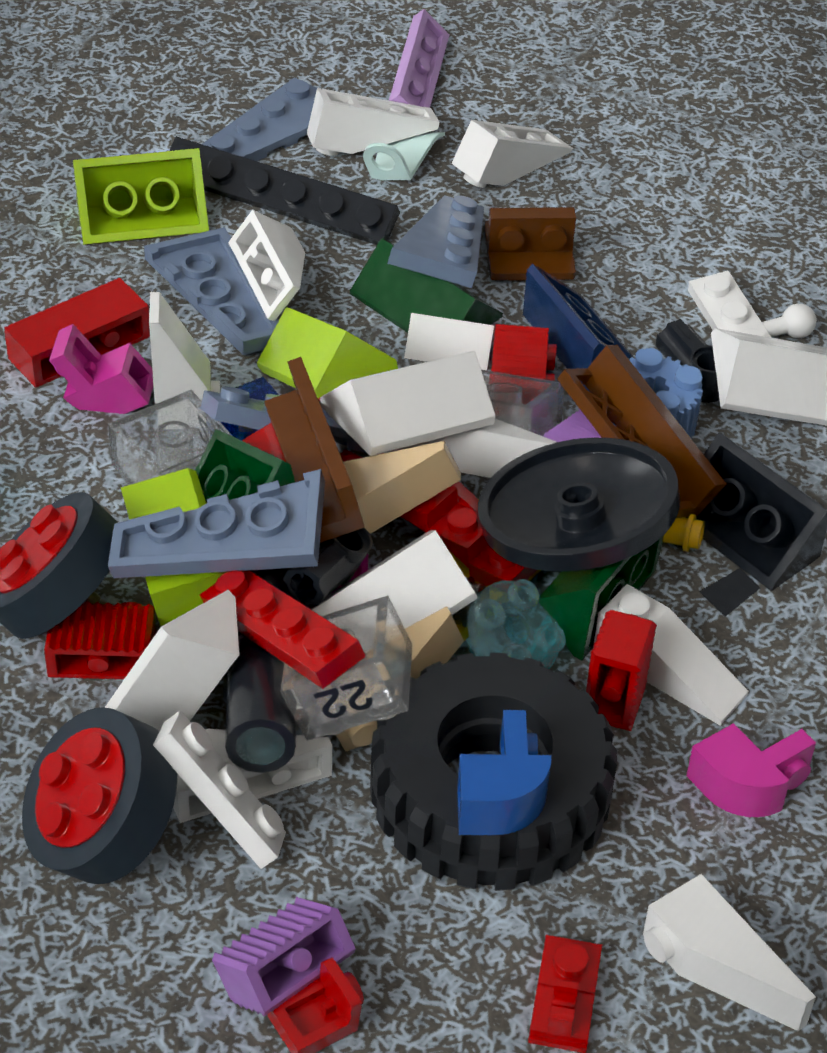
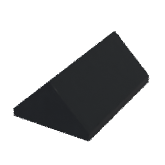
(761, 517)

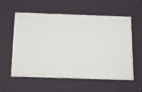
(441, 337)

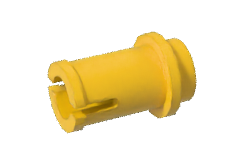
(686, 533)

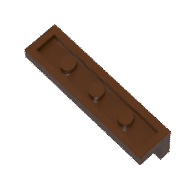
(625, 398)
(309, 447)

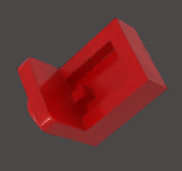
(321, 1011)

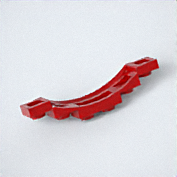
(458, 524)

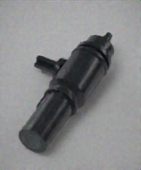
(258, 721)

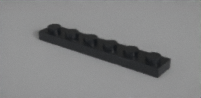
(293, 194)

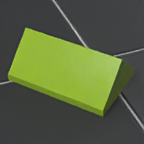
(140, 196)
(327, 352)
(170, 593)

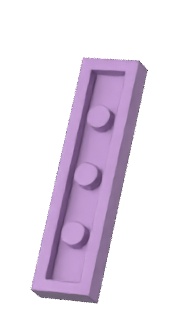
(420, 62)

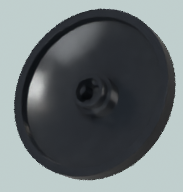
(579, 504)

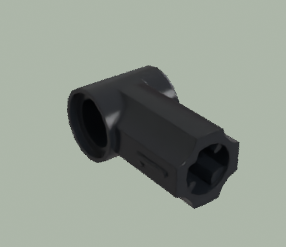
(684, 344)
(336, 566)

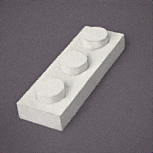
(221, 788)

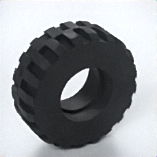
(460, 711)

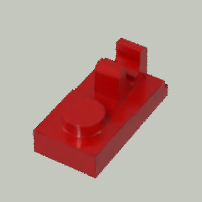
(565, 994)

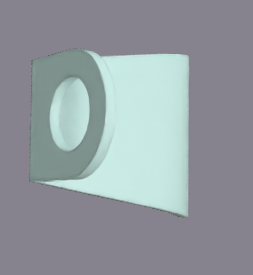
(400, 158)

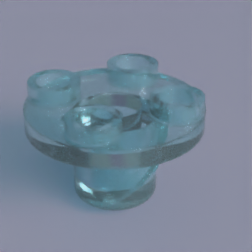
(513, 622)

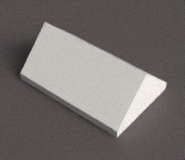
(771, 376)
(412, 403)
(415, 578)
(181, 664)

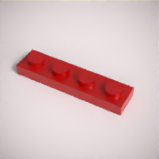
(288, 628)

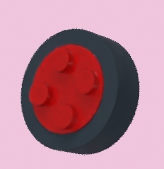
(54, 564)
(98, 797)

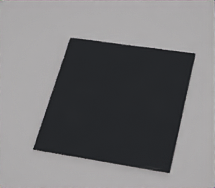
(730, 591)

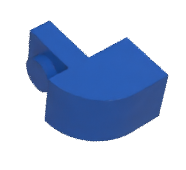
(505, 789)

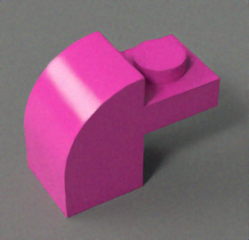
(98, 382)
(748, 780)

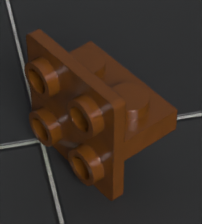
(530, 237)

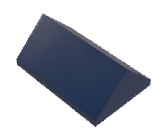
(570, 320)

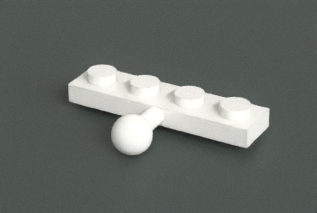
(728, 309)

